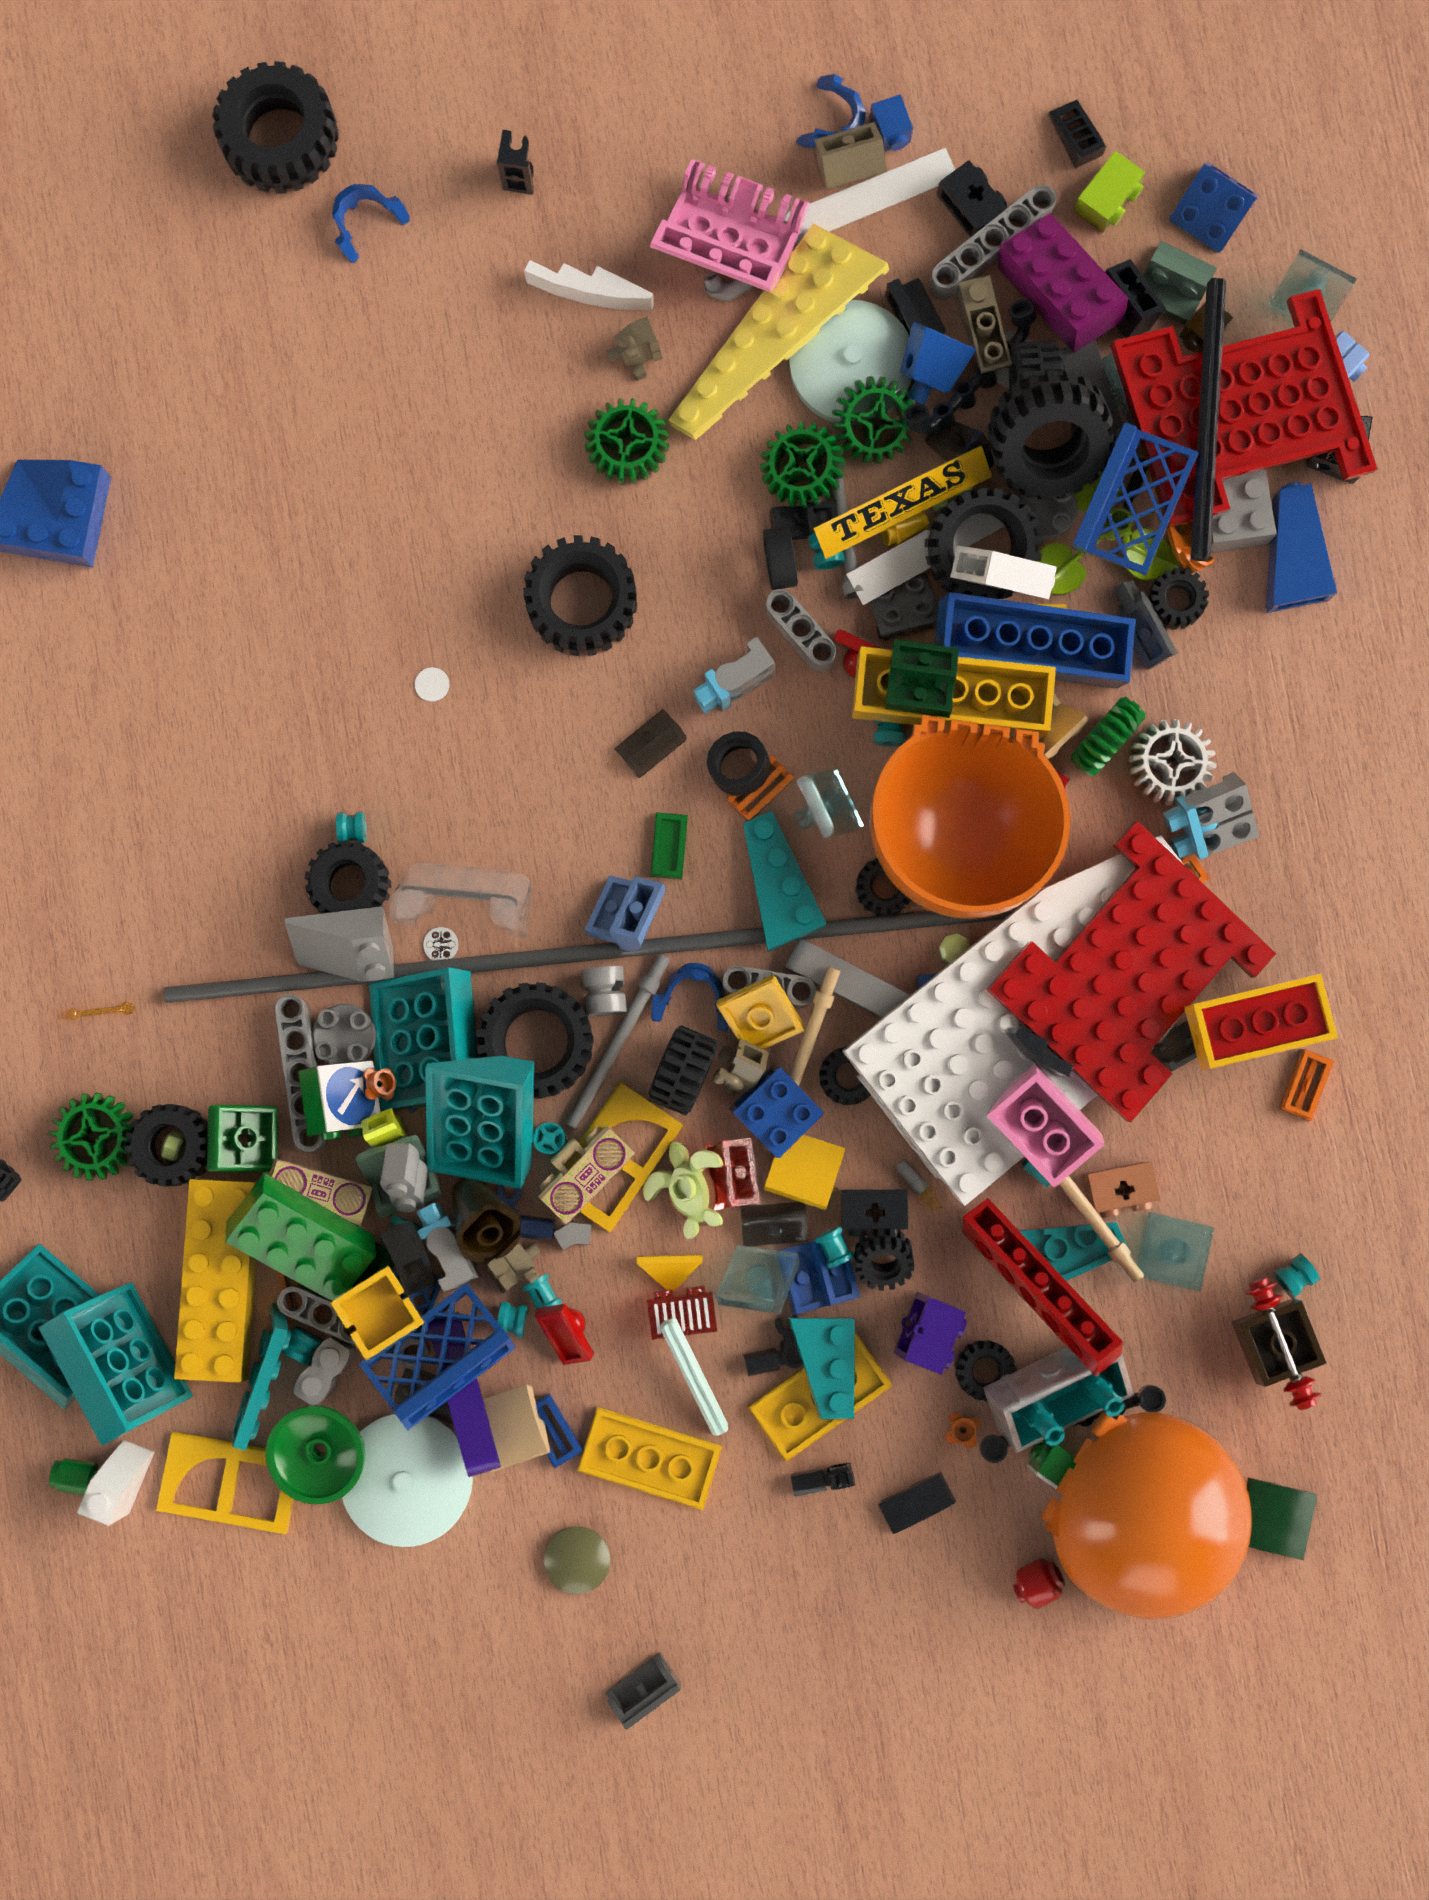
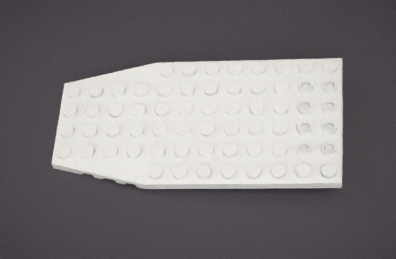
(946, 1047)

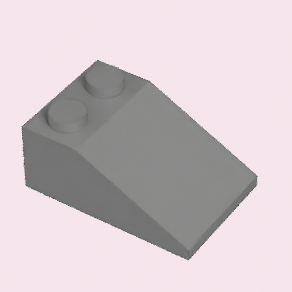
(344, 943)

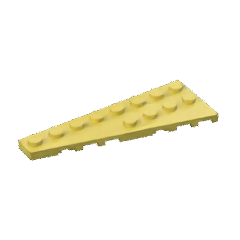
(814, 286)

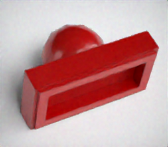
(854, 643)
(565, 1333)

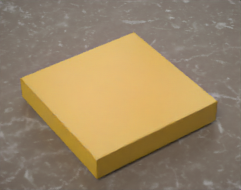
(761, 1013)
(806, 1171)

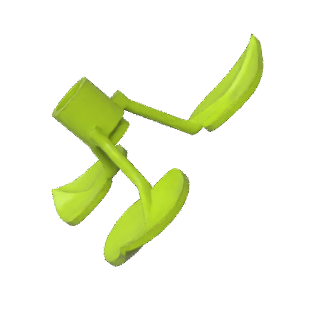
(1071, 573)

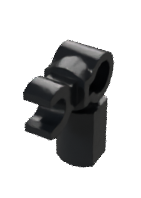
(770, 1359)
(813, 1481)

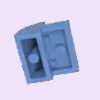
(625, 911)

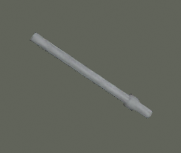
(648, 985)

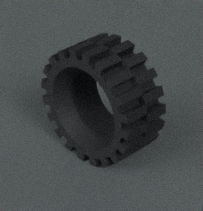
(993, 502)
(573, 558)
(545, 998)

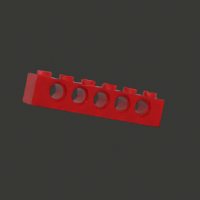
(1042, 1287)

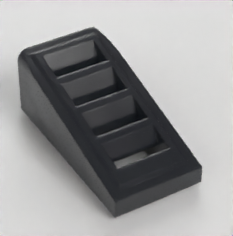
(1078, 155)

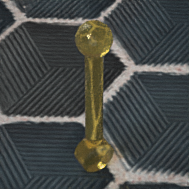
(126, 1008)

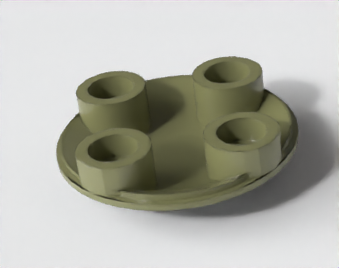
(577, 1560)

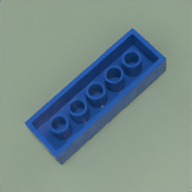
(1078, 643)

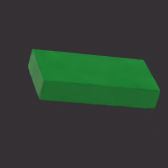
(669, 845)

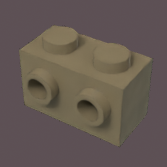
(850, 155)

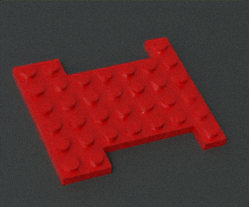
(1277, 402)
(1129, 974)

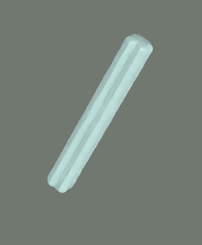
(694, 1376)

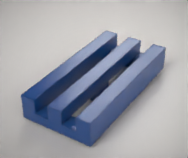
(567, 1455)

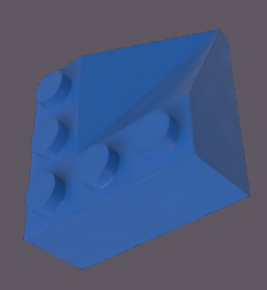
(54, 510)

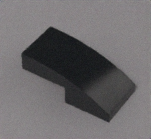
(803, 520)
(1034, 1047)
(917, 1503)

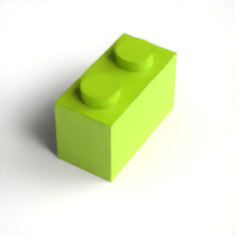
(1109, 192)

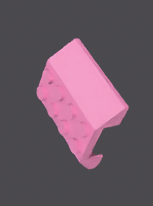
(731, 232)

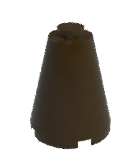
(483, 1221)

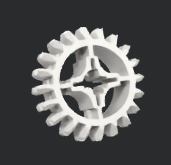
(1174, 749)

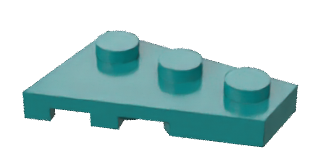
(1072, 1248)
(828, 1359)

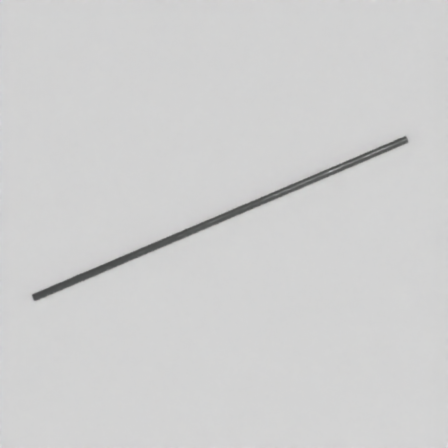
(564, 955)

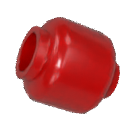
(1039, 1583)

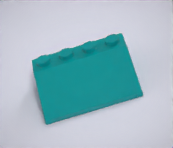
(419, 1023)
(480, 1119)
(29, 1298)
(115, 1362)

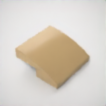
(516, 1426)

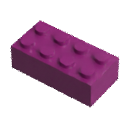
(1062, 282)

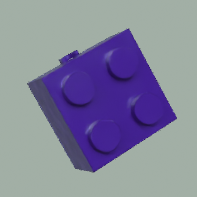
(931, 1333)

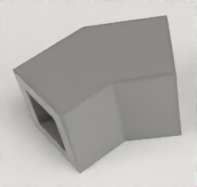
(573, 1234)

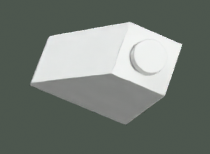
(1003, 571)
(116, 1484)

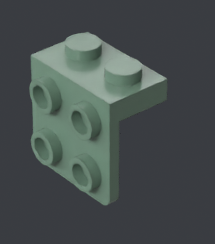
(371, 1165)

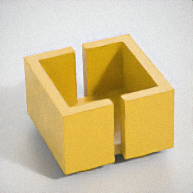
(377, 1312)

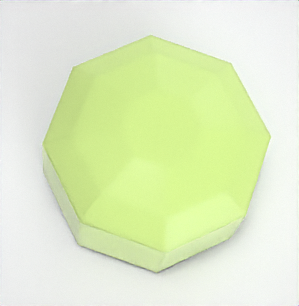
(952, 947)
(173, 1147)

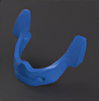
(834, 83)
(348, 199)
(696, 972)

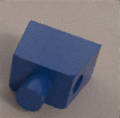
(933, 361)

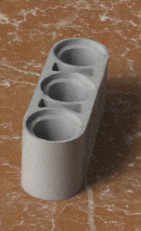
(795, 616)
(786, 981)

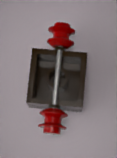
(1280, 1343)

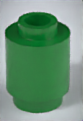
(72, 1475)

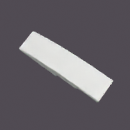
(600, 290)

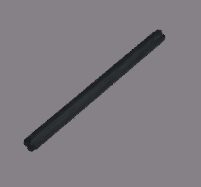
(1208, 419)

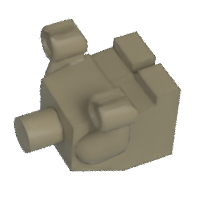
(635, 346)
(745, 1069)
(514, 1267)

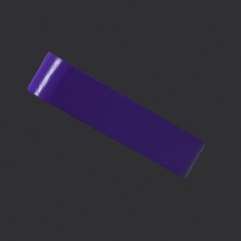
(467, 1409)

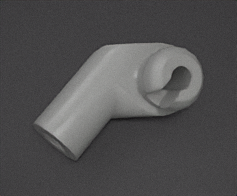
(722, 290)

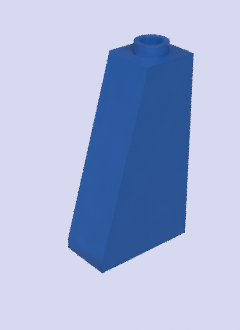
(1298, 553)

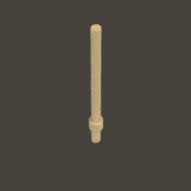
(823, 999)
(1116, 1249)

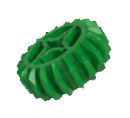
(875, 405)
(614, 438)
(812, 456)
(1108, 736)
(90, 1123)

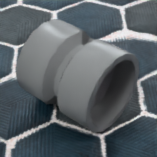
(604, 990)

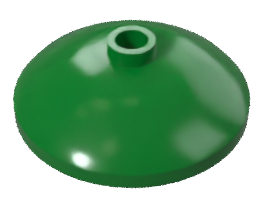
(304, 1470)

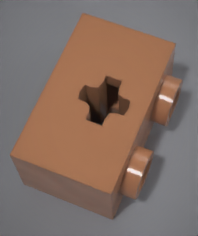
(1140, 1181)

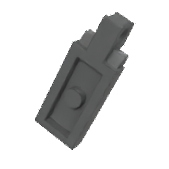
(1150, 635)

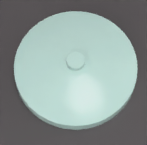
(850, 348)
(409, 1482)

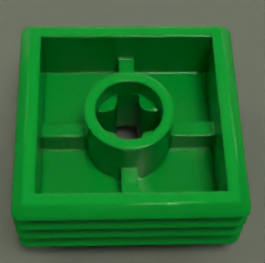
(253, 1121)

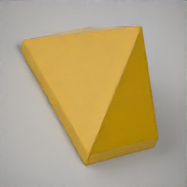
(670, 1270)

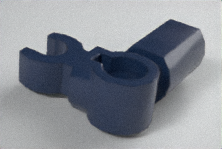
(530, 1226)

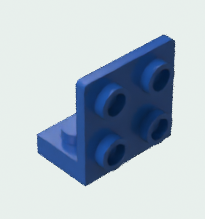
(1213, 207)
(776, 1110)

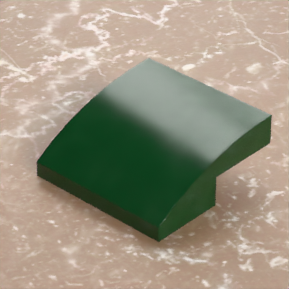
(921, 678)
(1280, 1518)

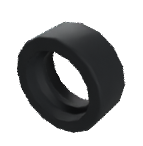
(780, 558)
(731, 742)

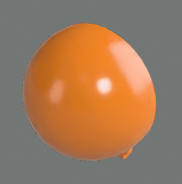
(969, 818)
(1151, 1516)

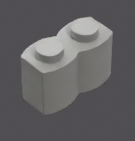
(404, 1177)
(328, 1362)

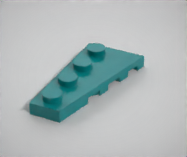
(781, 890)
(261, 1373)

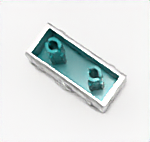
(1053, 1396)

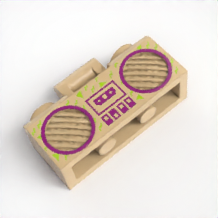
(598, 1165)
(335, 1193)

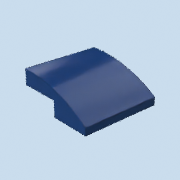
(816, 1284)

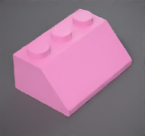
(1045, 1125)

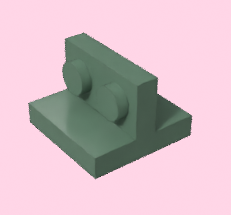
(1178, 281)

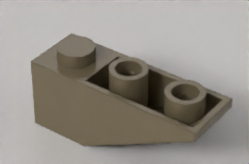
(983, 323)

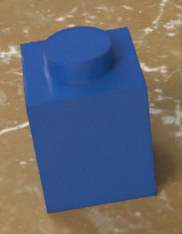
(892, 122)

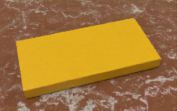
(790, 1412)
(649, 1458)

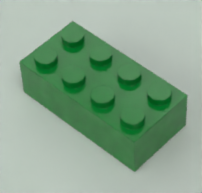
(300, 1238)

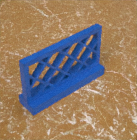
(1109, 486)
(453, 1378)

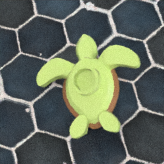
(689, 1187)

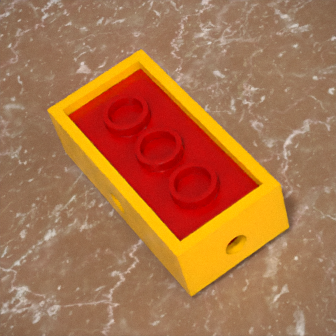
(1261, 1022)

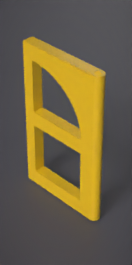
(622, 1107)
(189, 1450)

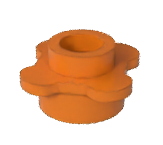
(386, 1080)
(954, 1435)

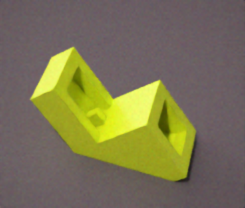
(383, 1128)

